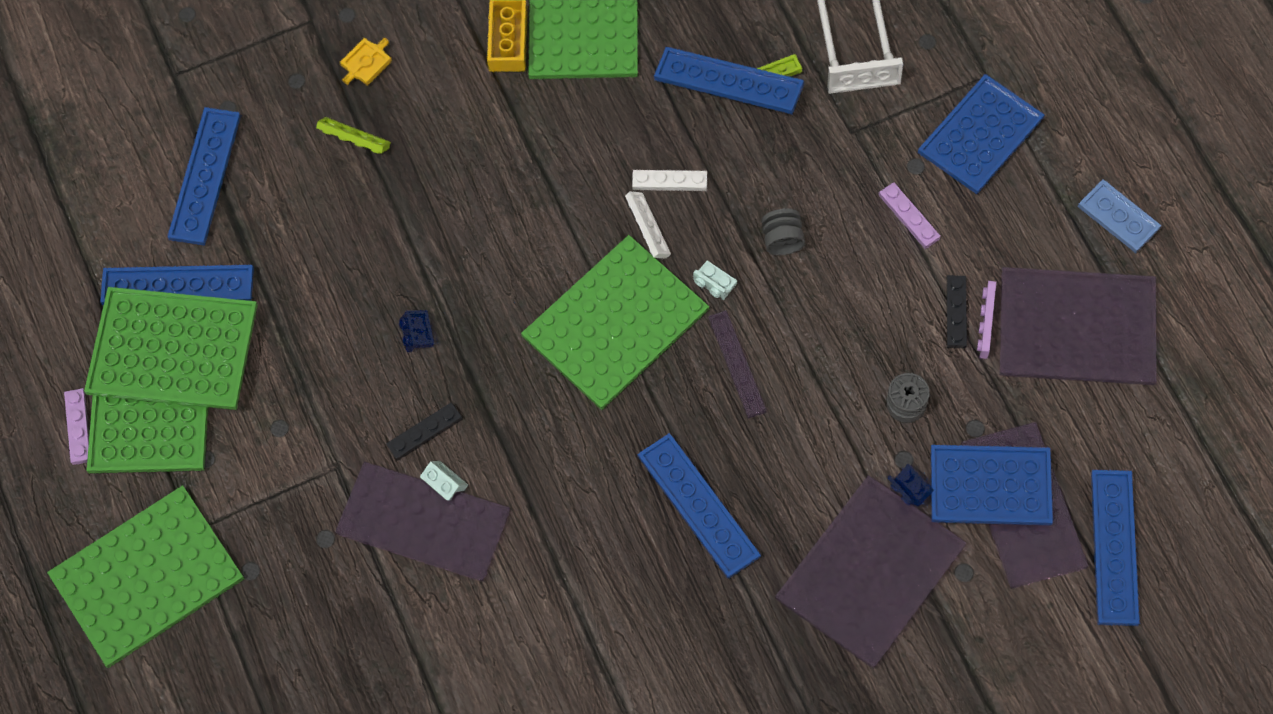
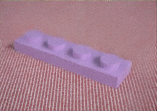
(909, 215)
(986, 326)
(77, 425)

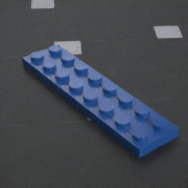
(729, 80)
(204, 176)
(207, 281)
(699, 506)
(1114, 548)

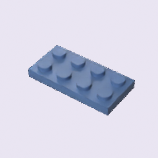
(1119, 216)

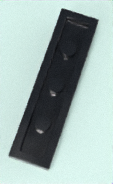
(956, 311)
(424, 431)

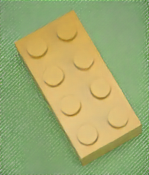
(507, 35)

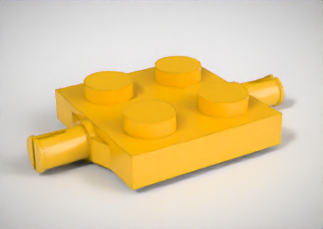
(366, 61)

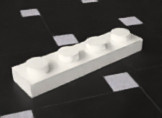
(669, 180)
(648, 225)

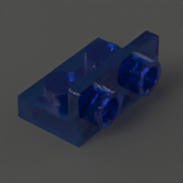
(416, 330)
(911, 486)

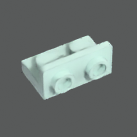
(714, 280)
(443, 479)

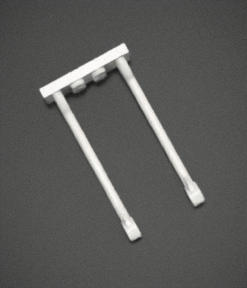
(861, 75)

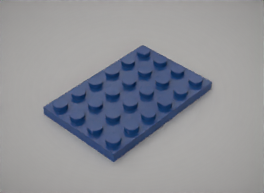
(981, 134)
(991, 485)

